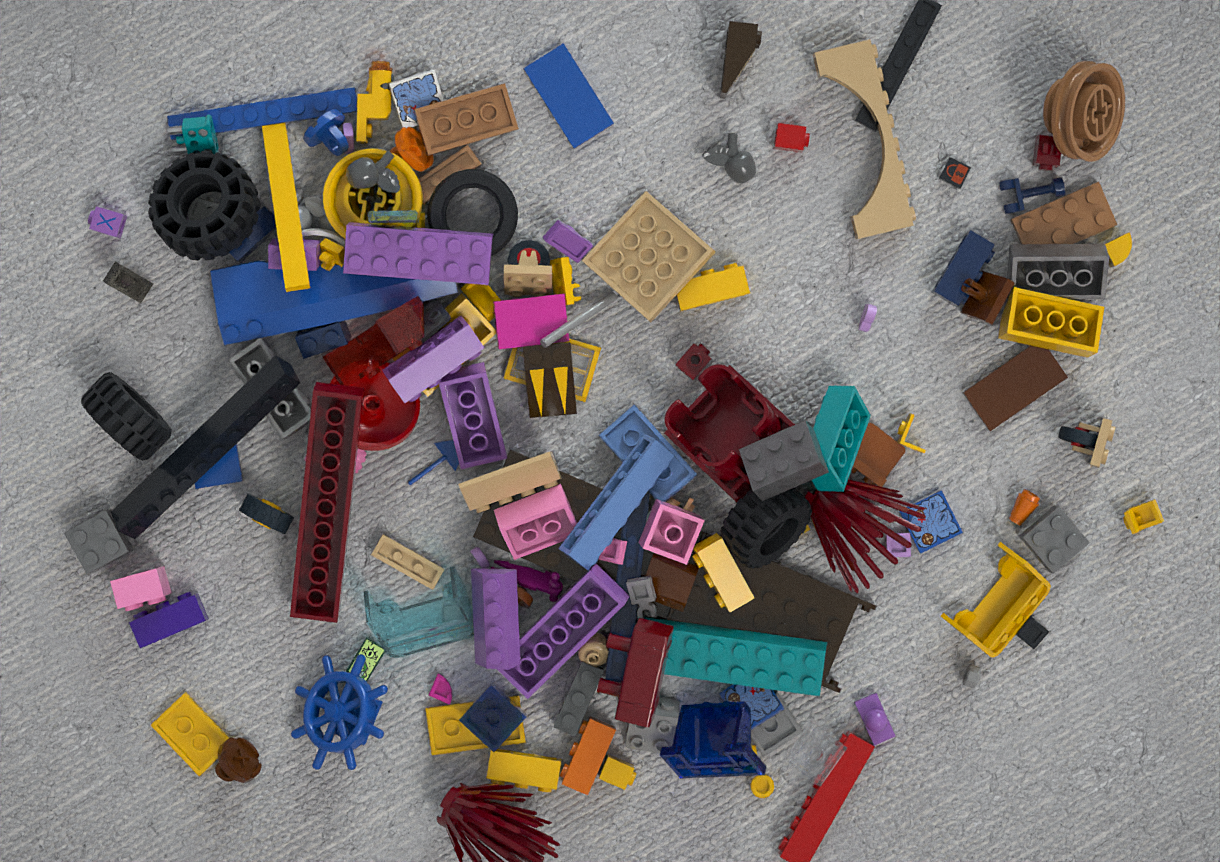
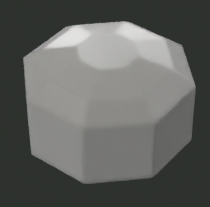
(972, 676)

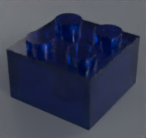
(493, 717)

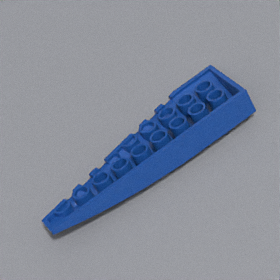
(255, 304)

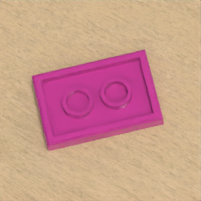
(528, 320)

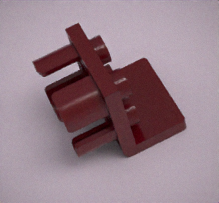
(721, 423)

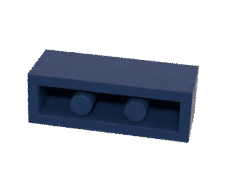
(964, 264)

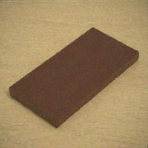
(1014, 385)

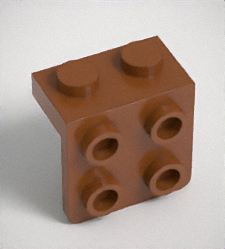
(877, 456)

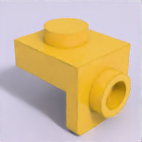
(1142, 516)

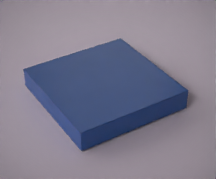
(225, 471)

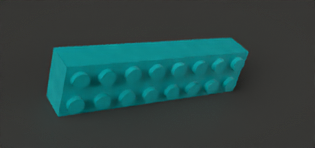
(745, 658)

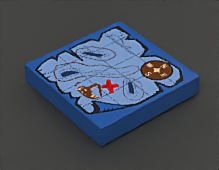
(937, 526)
(762, 701)

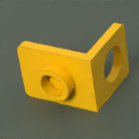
(903, 430)

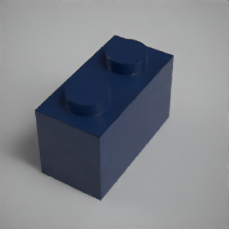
(322, 338)

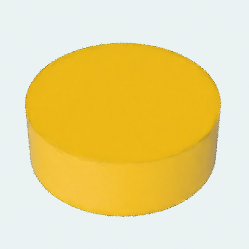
(762, 786)

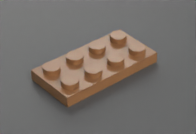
(466, 119)
(1067, 218)

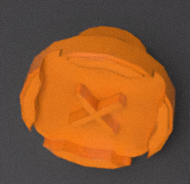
(411, 148)

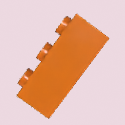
(587, 755)

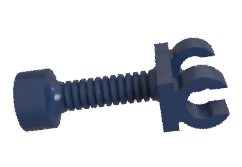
(1056, 187)

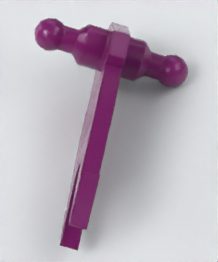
(535, 580)

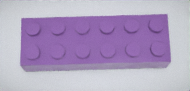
(417, 253)
(565, 629)

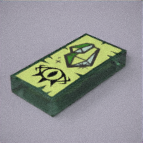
(373, 654)

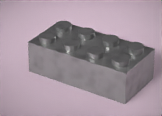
(1060, 269)

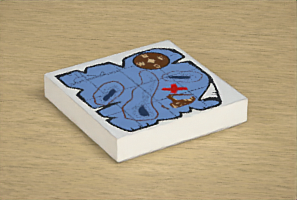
(414, 93)

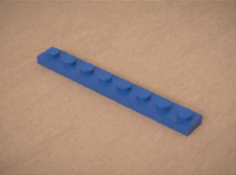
(274, 111)

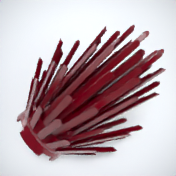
(495, 824)

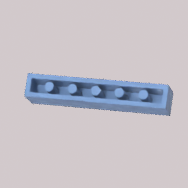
(616, 502)

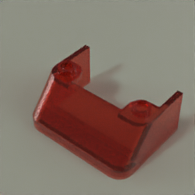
(379, 344)

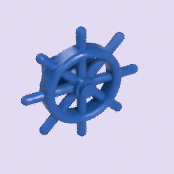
(349, 715)

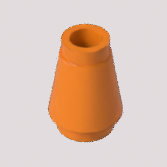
(1024, 506)

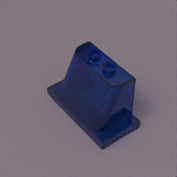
(713, 742)

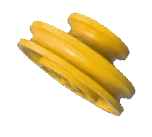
(342, 199)

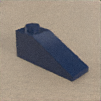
(261, 231)

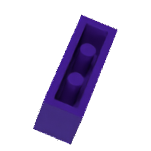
(168, 619)

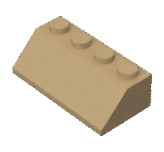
(510, 481)

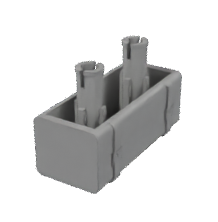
(294, 410)

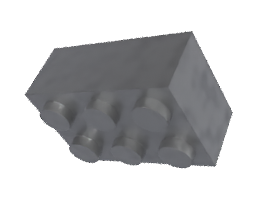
(783, 460)

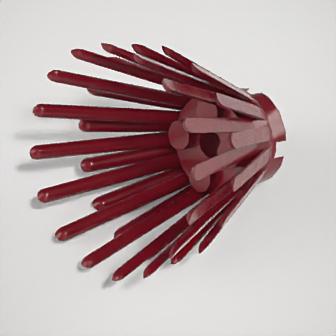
(848, 511)

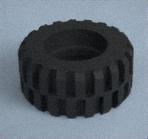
(126, 416)
(765, 529)

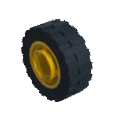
(266, 513)

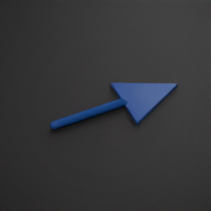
(449, 453)

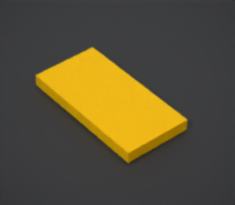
(451, 736)

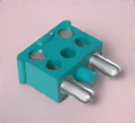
(197, 136)

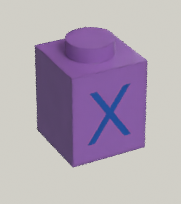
(107, 222)

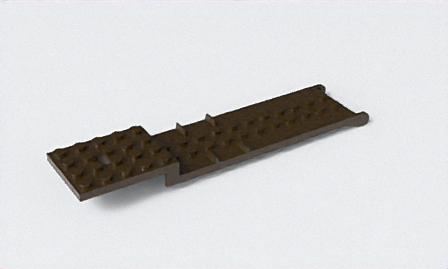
(782, 602)

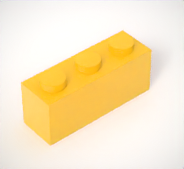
(714, 287)
(722, 573)
(524, 769)

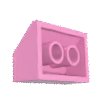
(536, 521)

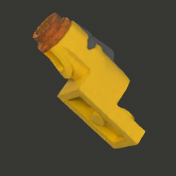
(378, 101)

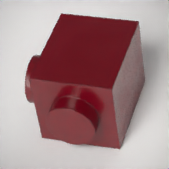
(694, 360)

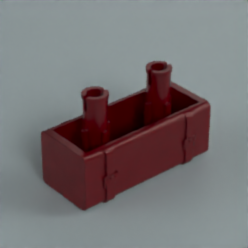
(643, 671)

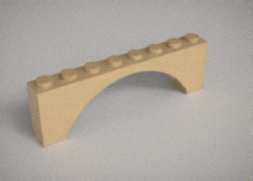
(857, 71)

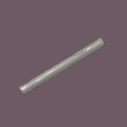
(579, 319)

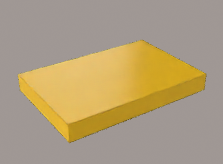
(190, 733)

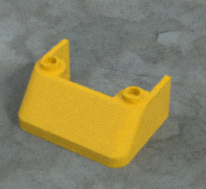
(1005, 605)

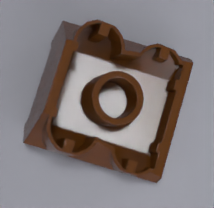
(671, 581)

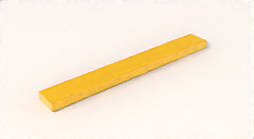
(285, 207)

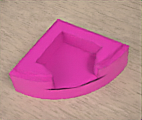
(441, 689)

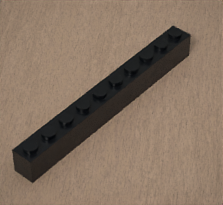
(205, 447)

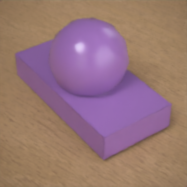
(567, 241)
(874, 719)

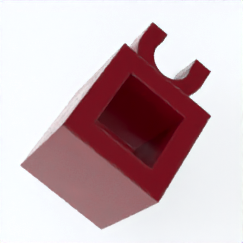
(1046, 153)

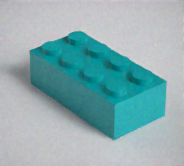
(839, 434)

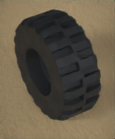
(183, 184)

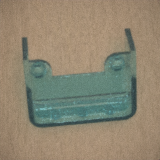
(423, 624)

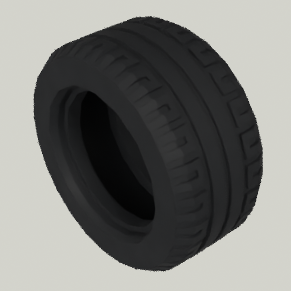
(475, 179)

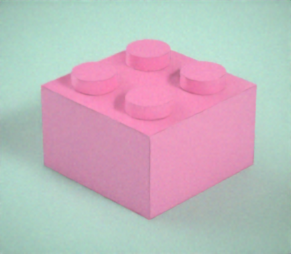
(671, 531)
(141, 587)

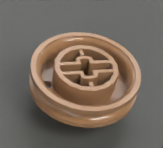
(1085, 107)

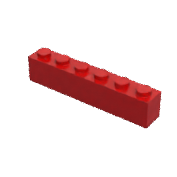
(825, 801)

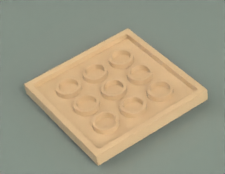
(648, 256)

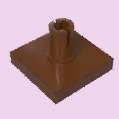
(986, 296)

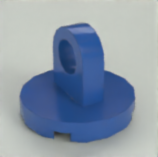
(328, 133)

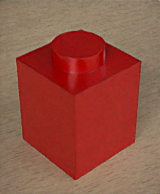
(791, 137)

